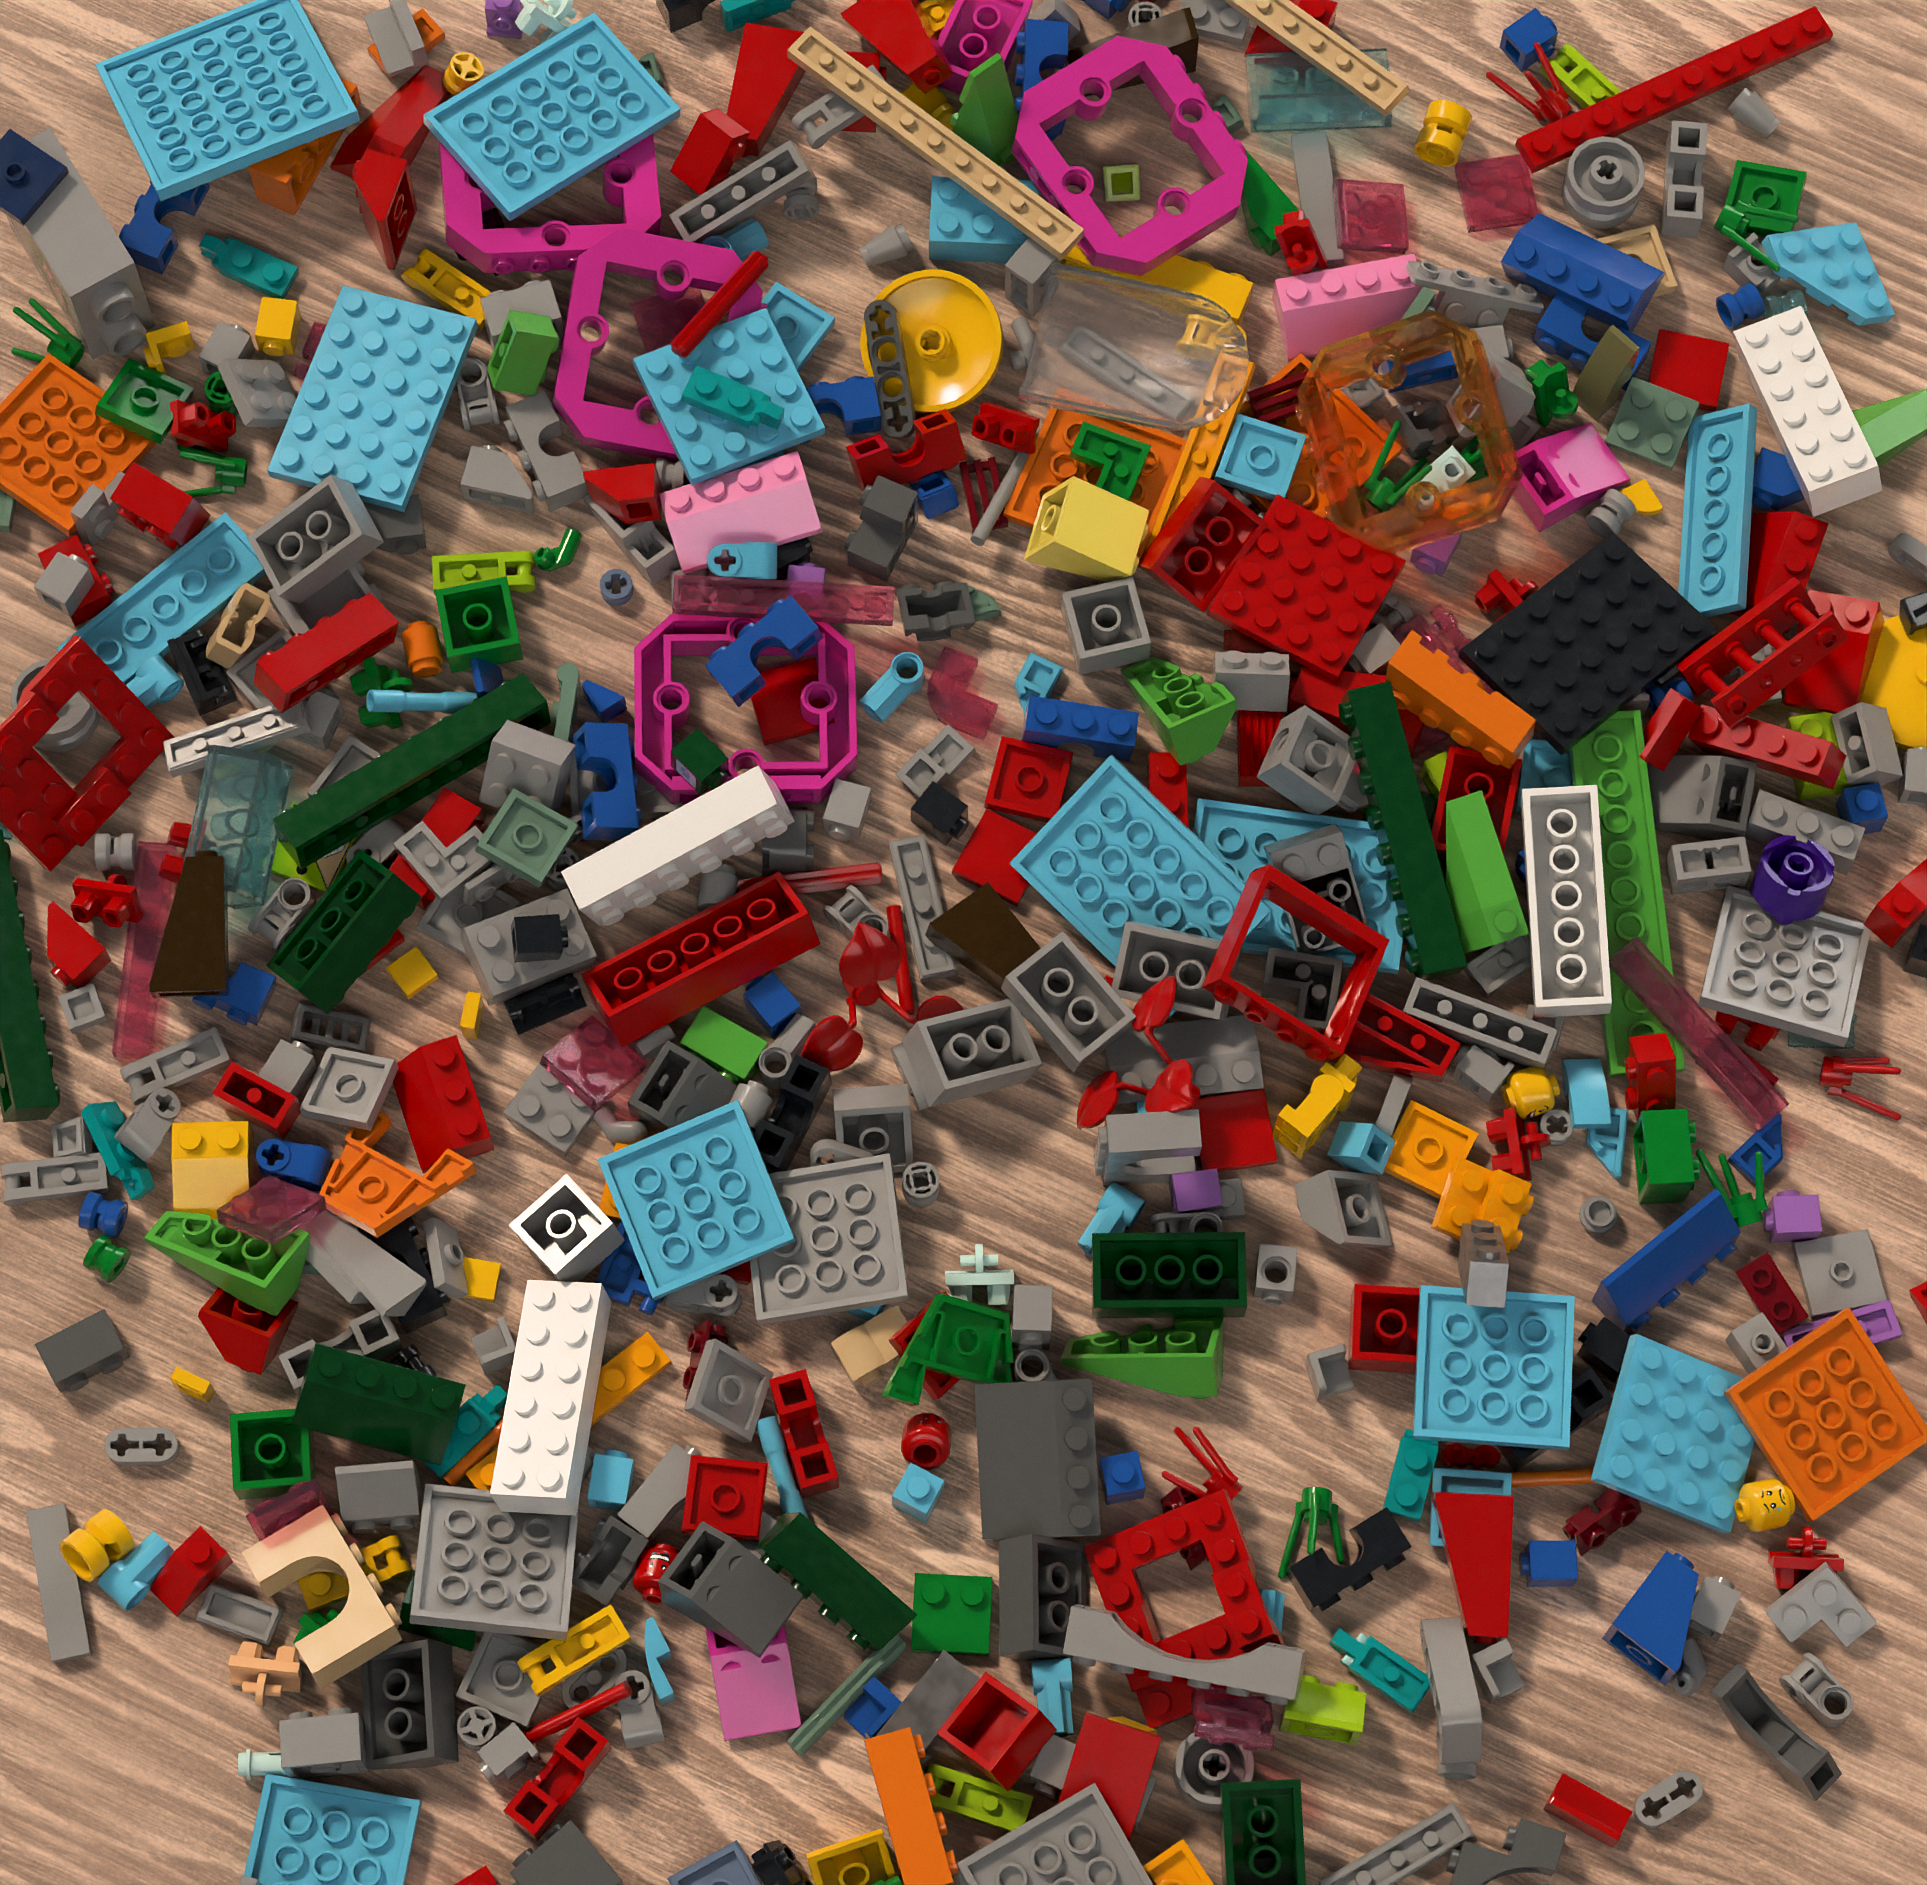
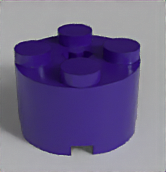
(1792, 879)

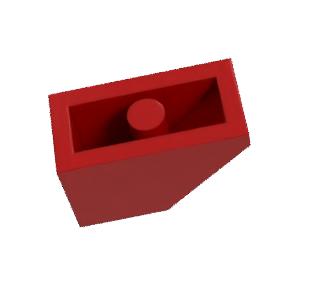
(72, 949)
(190, 1571)

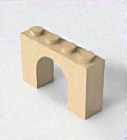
(364, 1624)

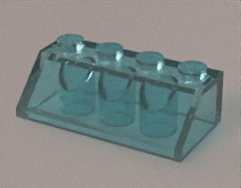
(1297, 96)
(235, 816)

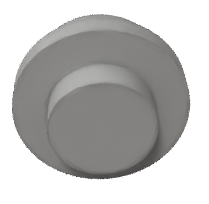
(1598, 1214)

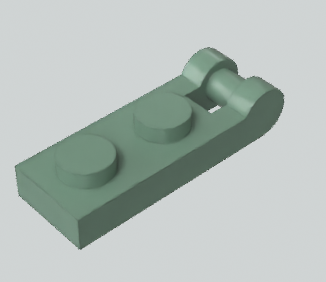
(565, 711)

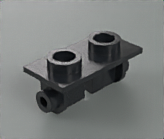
(545, 1003)
(777, 1864)

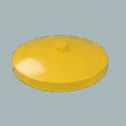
(948, 339)
(1900, 683)

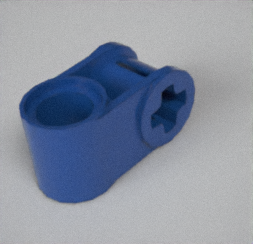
(299, 1164)

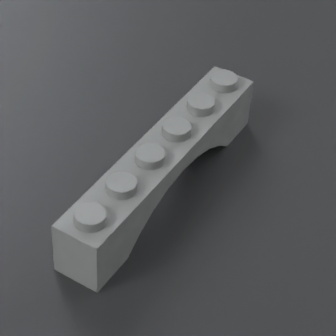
(1106, 1638)

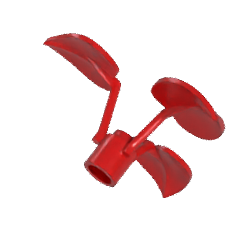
(866, 959)
(1173, 1087)

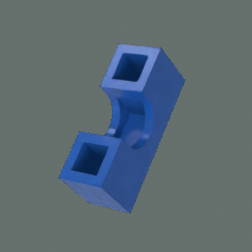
(1041, 47)
(148, 240)
(1562, 334)
(851, 401)
(782, 627)
(1101, 728)
(608, 752)
(248, 995)

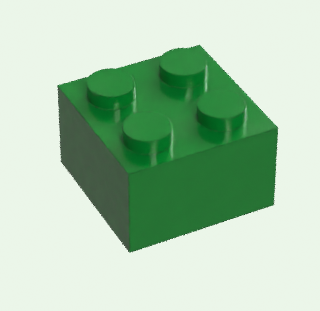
(478, 623)
(1664, 1156)
(269, 1453)

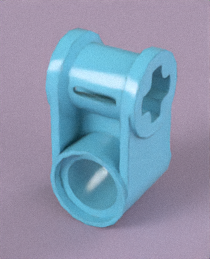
(751, 560)

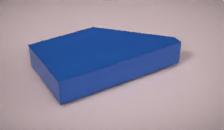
(1767, 1142)

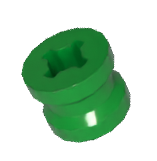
(106, 1258)

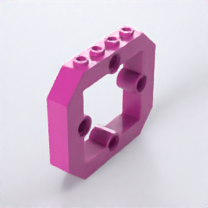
(1173, 89)
(530, 247)
(643, 257)
(701, 637)

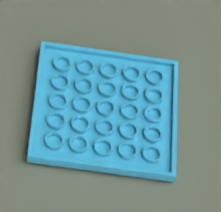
(226, 94)

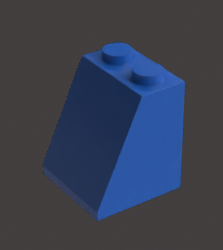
(1657, 1618)

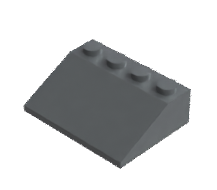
(1037, 1458)

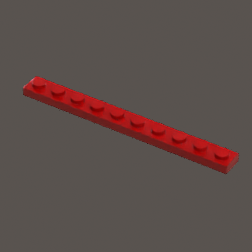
(1675, 88)

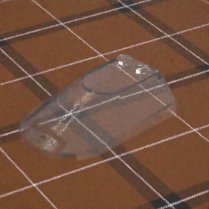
(1133, 352)

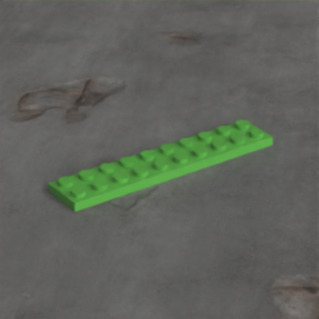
(1630, 871)

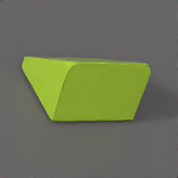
(1121, 182)
(1433, 772)

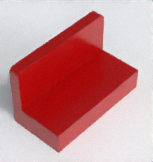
(1668, 728)
(1588, 1810)

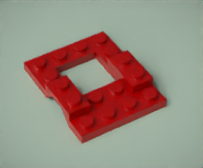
(34, 798)
(1237, 1632)

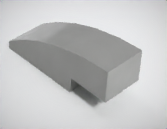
(640, 543)

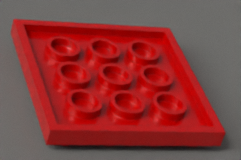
(1306, 589)

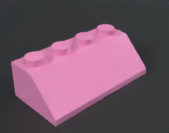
(1341, 303)
(745, 505)

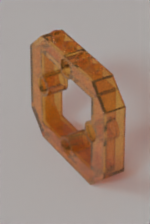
(1358, 360)

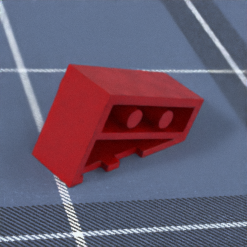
(1397, 1042)

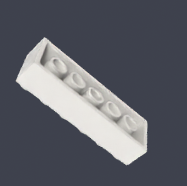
(1807, 411)
(678, 847)
(1566, 901)
(551, 1397)

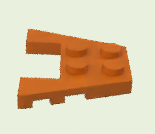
(381, 1192)

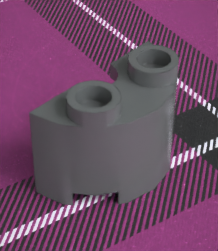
(1422, 427)
(935, 611)
(790, 850)
(610, 1560)

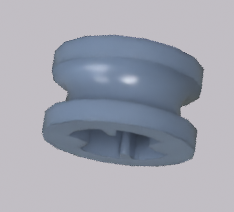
(626, 591)

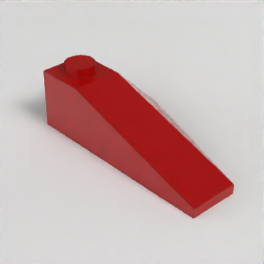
(397, 124)

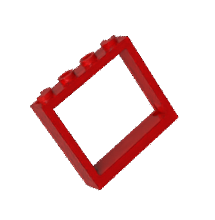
(1325, 918)

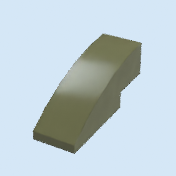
(1606, 373)

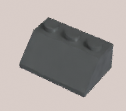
(1036, 1591)
(410, 1707)

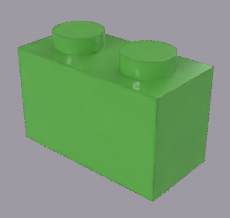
(522, 353)
(724, 1046)

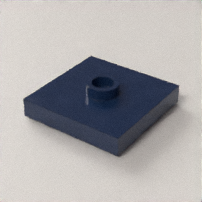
(26, 176)

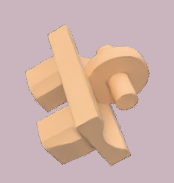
(265, 1676)

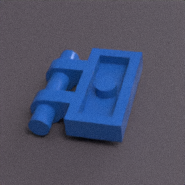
(622, 1276)

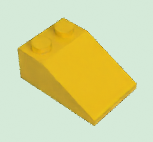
(210, 1164)

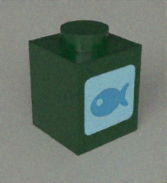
(700, 762)

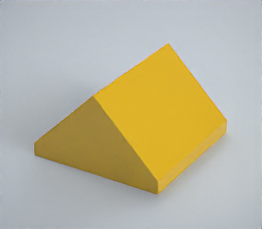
(852, 1861)

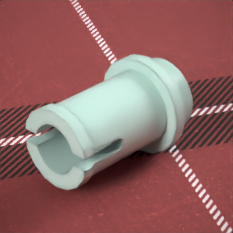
(259, 1764)

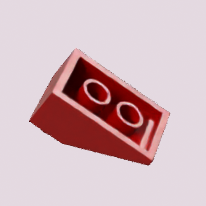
(1841, 675)

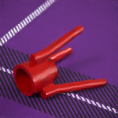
(1551, 104)
(1839, 1070)
(1220, 1477)

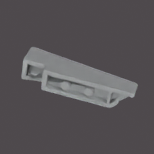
(360, 1267)

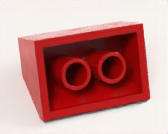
(385, 201)
(1202, 543)
(1779, 549)
(1470, 772)
(441, 1103)

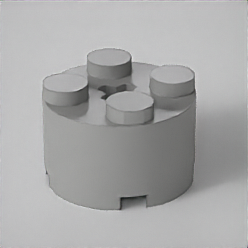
(1194, 1781)

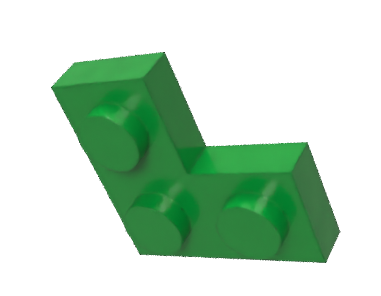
(1117, 456)

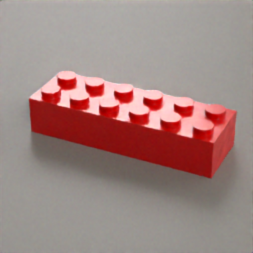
(700, 959)

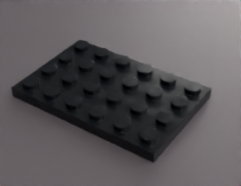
(1587, 642)

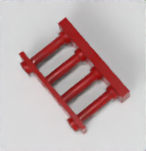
(1750, 634)

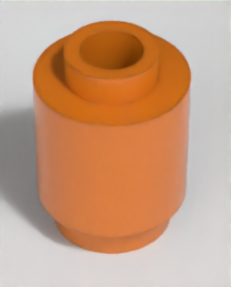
(422, 649)

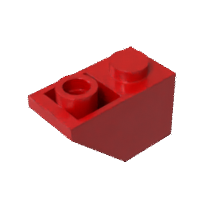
(627, 492)

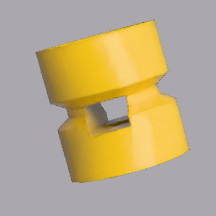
(1443, 133)
(102, 1541)

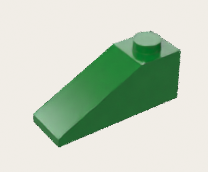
(1263, 207)

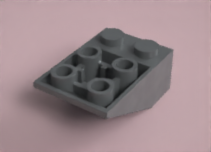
(1702, 796)
(1323, 866)
(678, 1089)
(728, 1590)

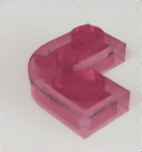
(949, 696)

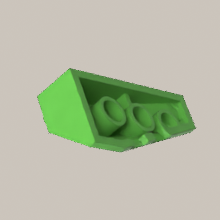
(988, 112)
(1893, 424)
(1181, 707)
(1478, 877)
(234, 1261)
(1170, 1360)

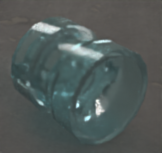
(1776, 305)

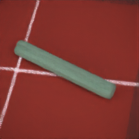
(845, 1696)

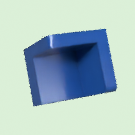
(872, 1709)

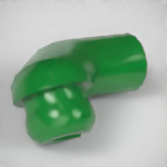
(561, 556)

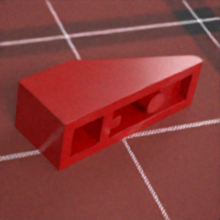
(1900, 907)

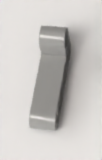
(1452, 1690)

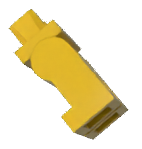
(1328, 1094)

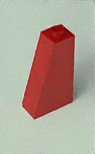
(902, 38)
(763, 82)
(1325, 695)
(1478, 1554)

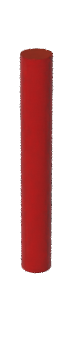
(902, 976)
(581, 1710)

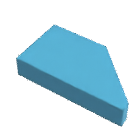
(1036, 678)
(1609, 1142)

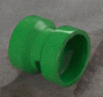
(219, 401)

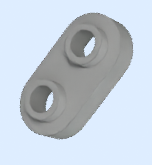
(594, 1678)

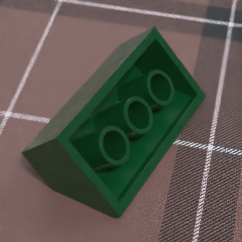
(344, 931)
(1168, 1275)
(377, 1404)
(834, 1582)

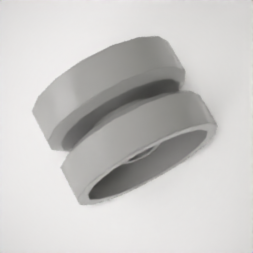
(1603, 182)
(76, 717)

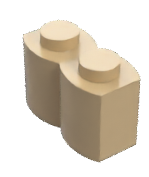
(237, 626)
(866, 1349)

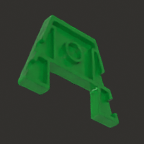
(954, 1341)

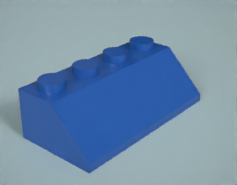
(1583, 270)
(1668, 1263)

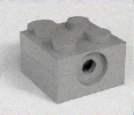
(1312, 764)

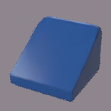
(935, 494)
(486, 676)
(603, 701)

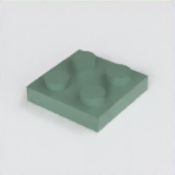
(1652, 423)
(526, 838)

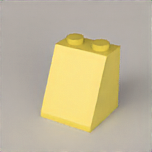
(1087, 532)

